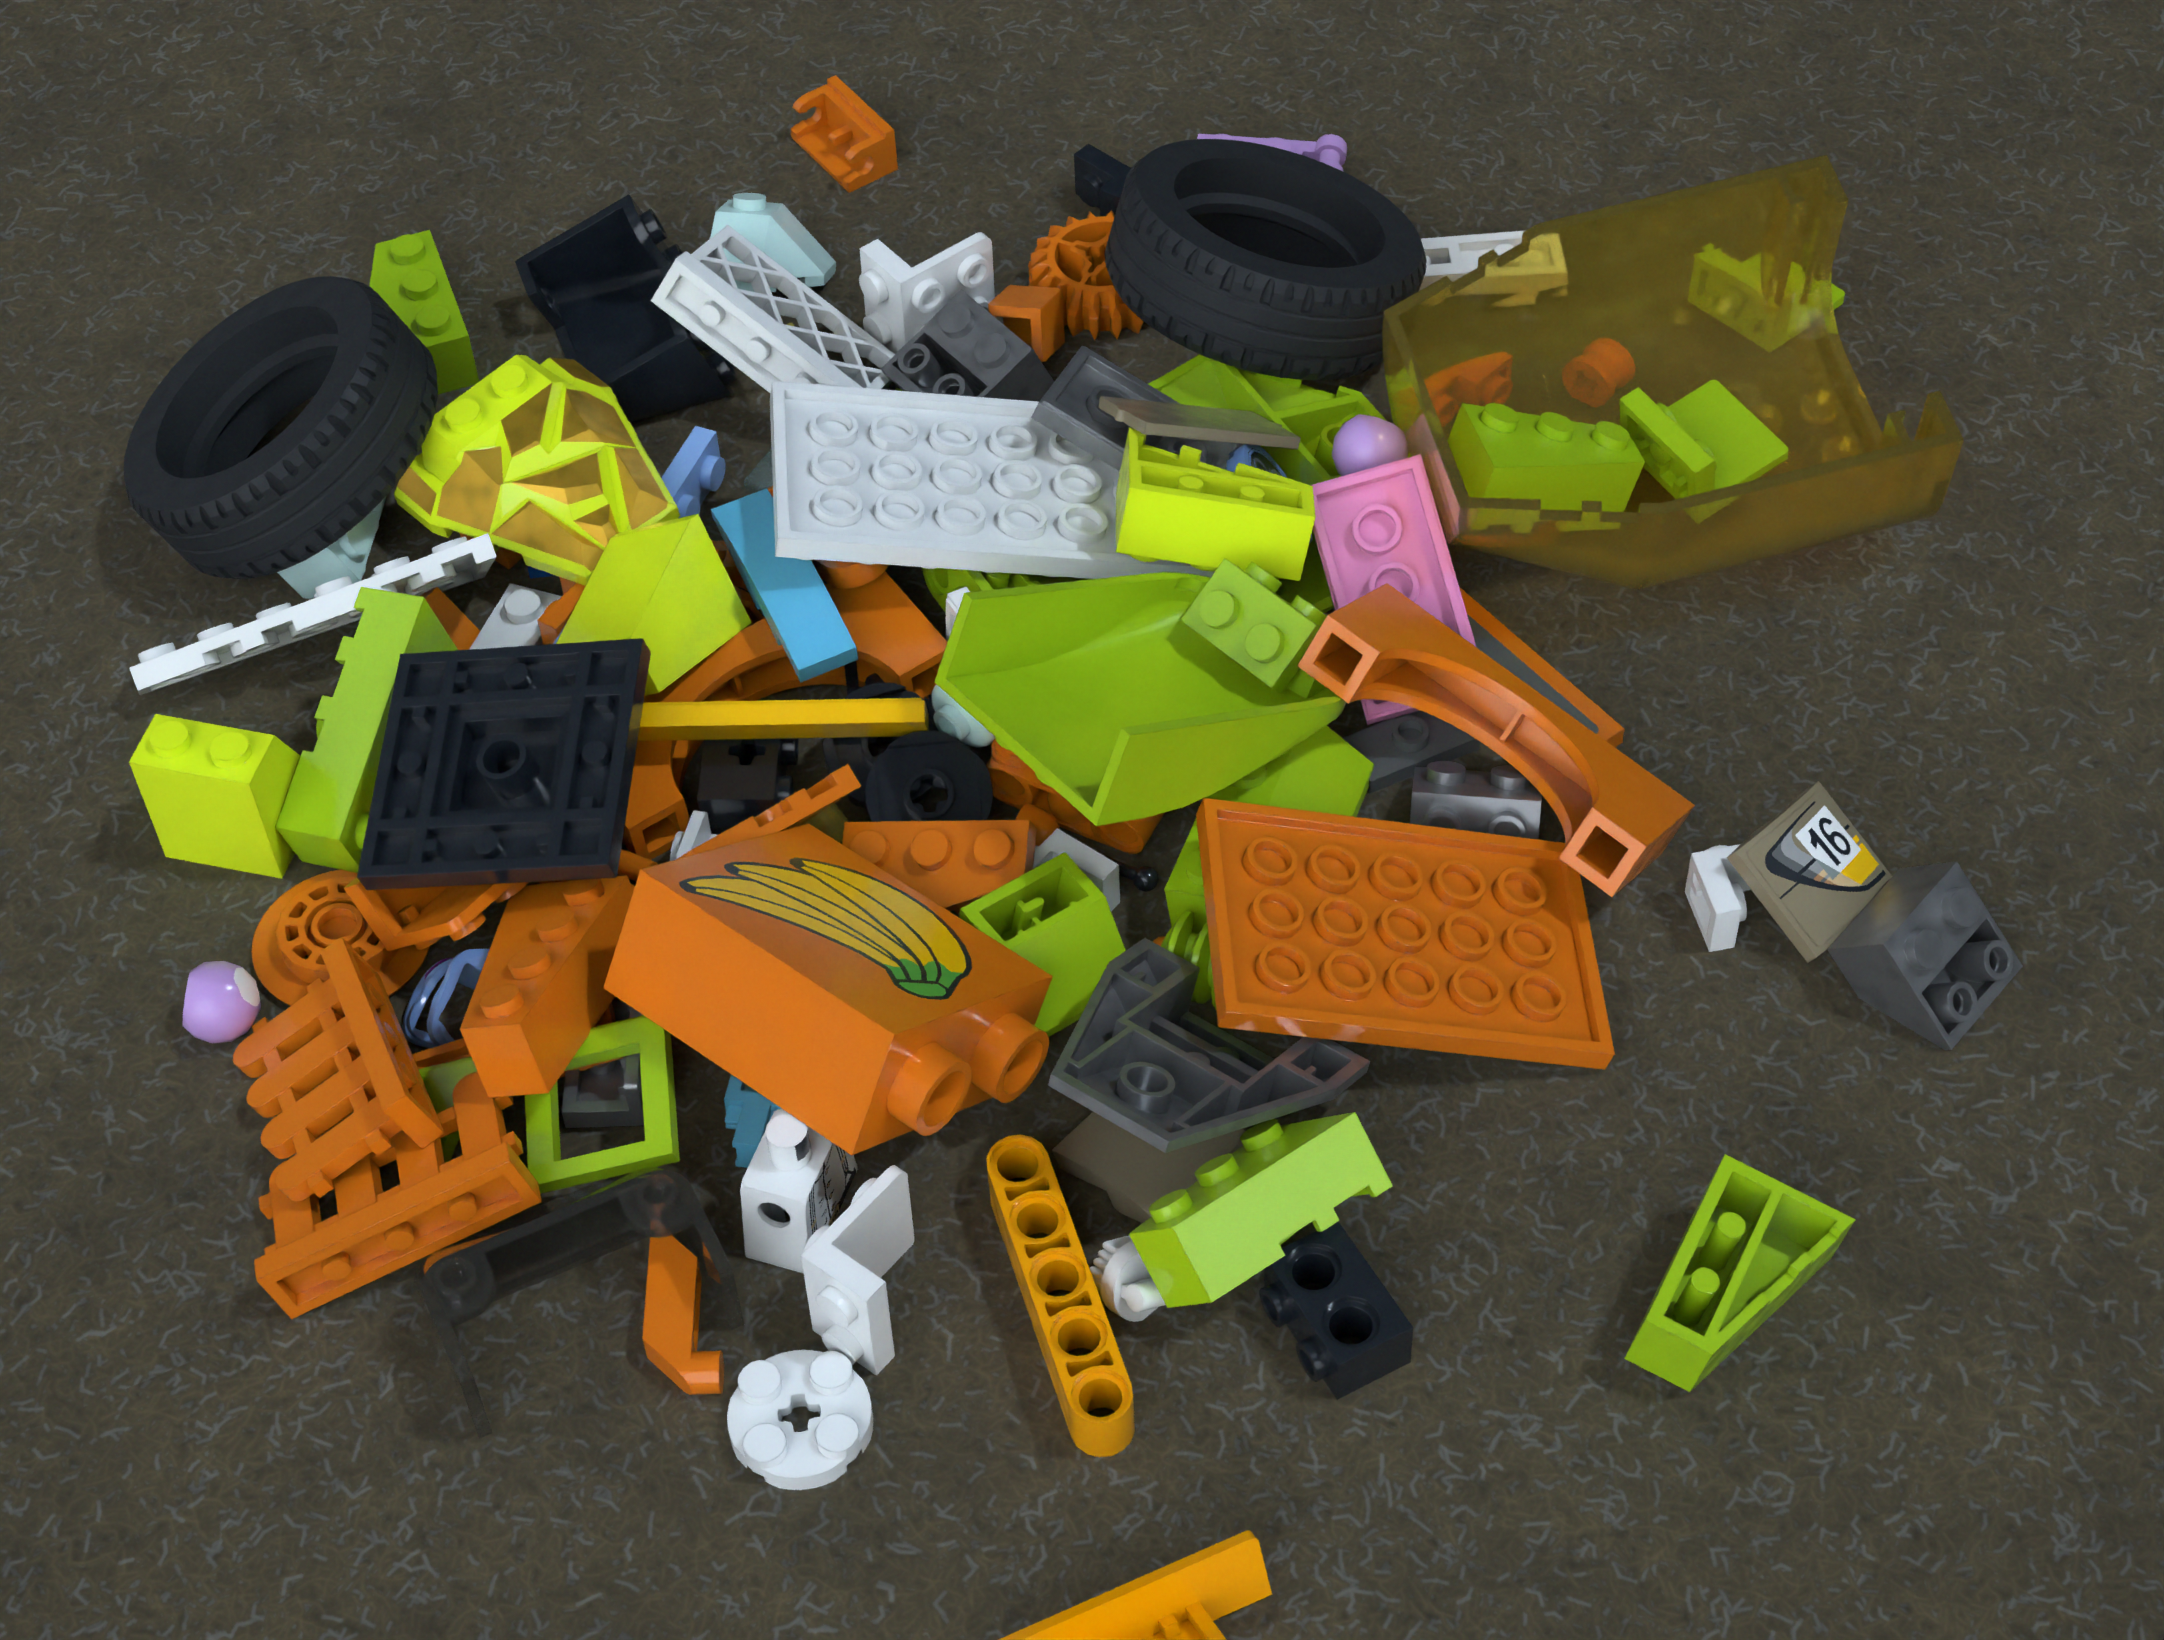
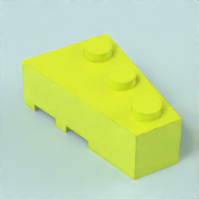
(1202, 513)

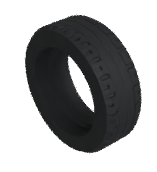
(1262, 257)
(318, 475)

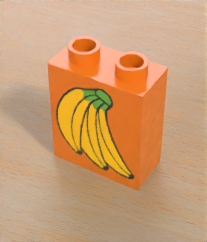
(830, 986)

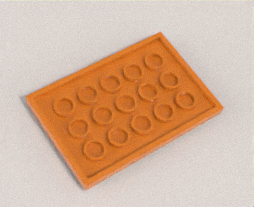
(1399, 935)

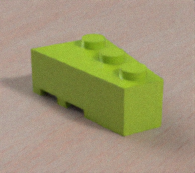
(1544, 458)
(1732, 1270)

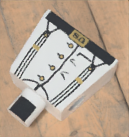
(797, 1174)

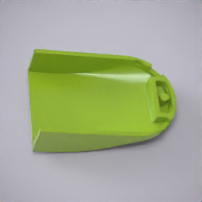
(1120, 694)

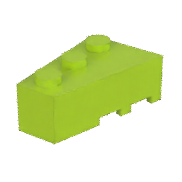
(416, 288)
(1252, 1202)

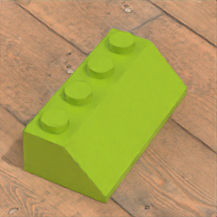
(1312, 776)

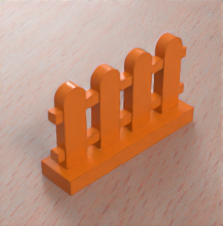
(355, 1022)
(396, 1227)

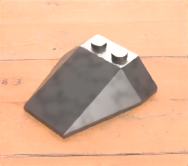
(1175, 1075)

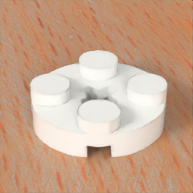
(792, 1380)

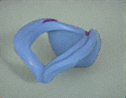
(464, 969)

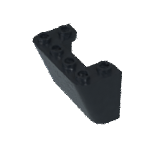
(598, 296)

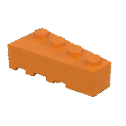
(544, 982)

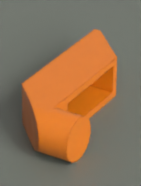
(673, 1319)

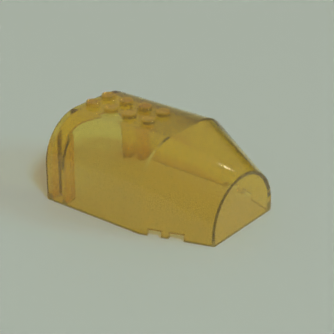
(1663, 300)

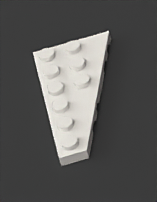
(332, 607)

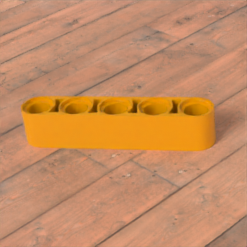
(1066, 1320)

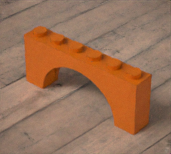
(889, 639)
(1608, 805)

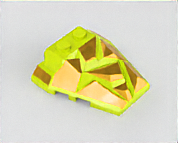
(538, 466)

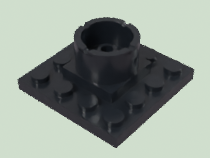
(506, 765)

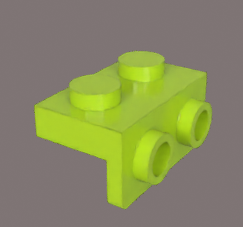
(1253, 623)

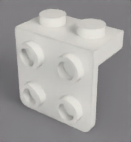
(905, 298)
(846, 1269)

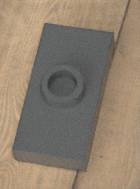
(1408, 743)

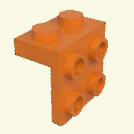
(426, 913)

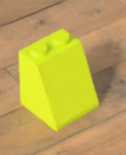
(662, 588)
(216, 793)

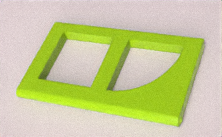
(542, 1110)

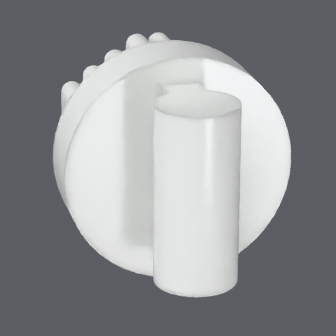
(1125, 1281)

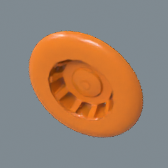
(309, 921)

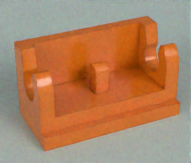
(845, 135)

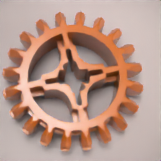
(1075, 261)

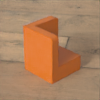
(1033, 316)

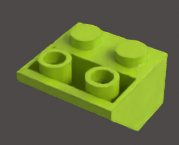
(1059, 925)

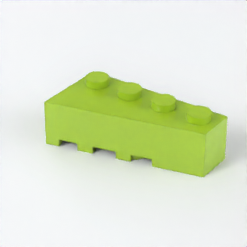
(335, 783)

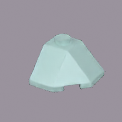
(776, 234)

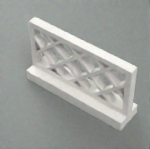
(748, 324)

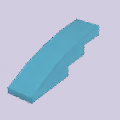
(785, 589)

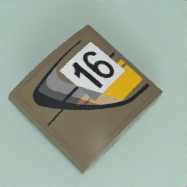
(1810, 870)

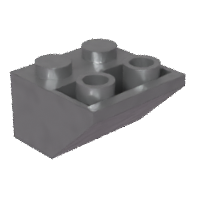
(968, 355)
(1927, 953)

